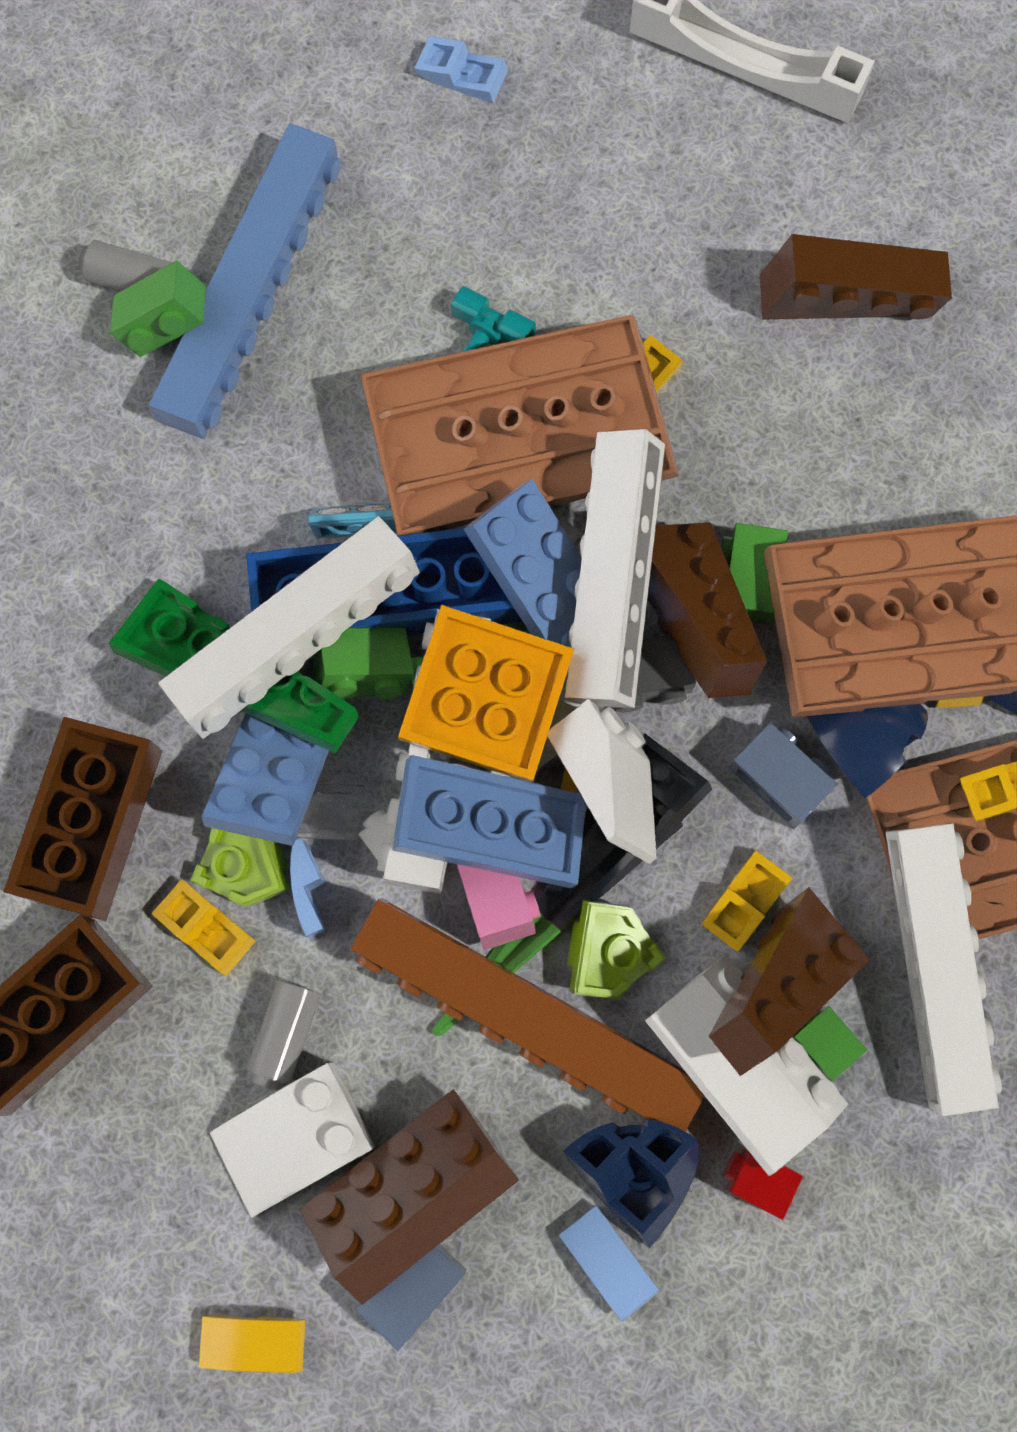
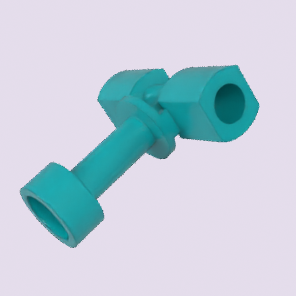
(488, 324)

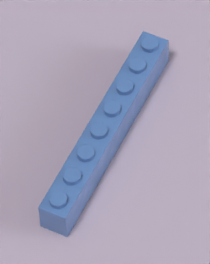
(246, 281)

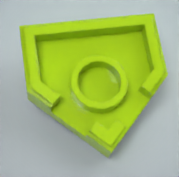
(242, 868)
(609, 950)

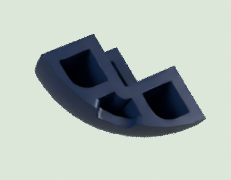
(870, 741)
(638, 1172)

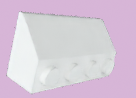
(769, 1108)

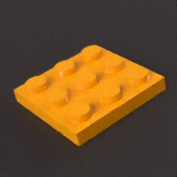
(486, 694)

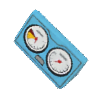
(348, 519)

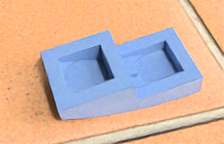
(453, 67)
(304, 878)
(609, 1263)

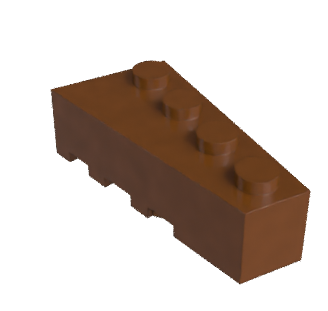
(853, 280)
(704, 610)
(787, 983)

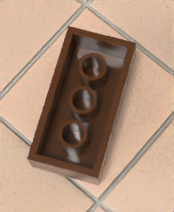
(84, 819)
(61, 1006)
(407, 1197)

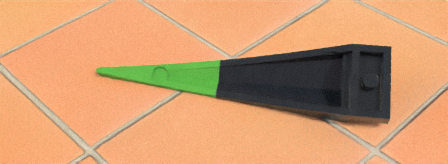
(603, 864)

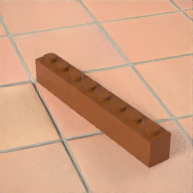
(525, 1015)

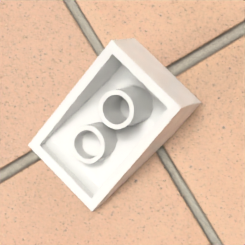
(610, 774)
(292, 1139)

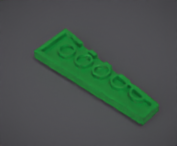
(172, 629)

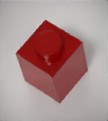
(754, 1185)

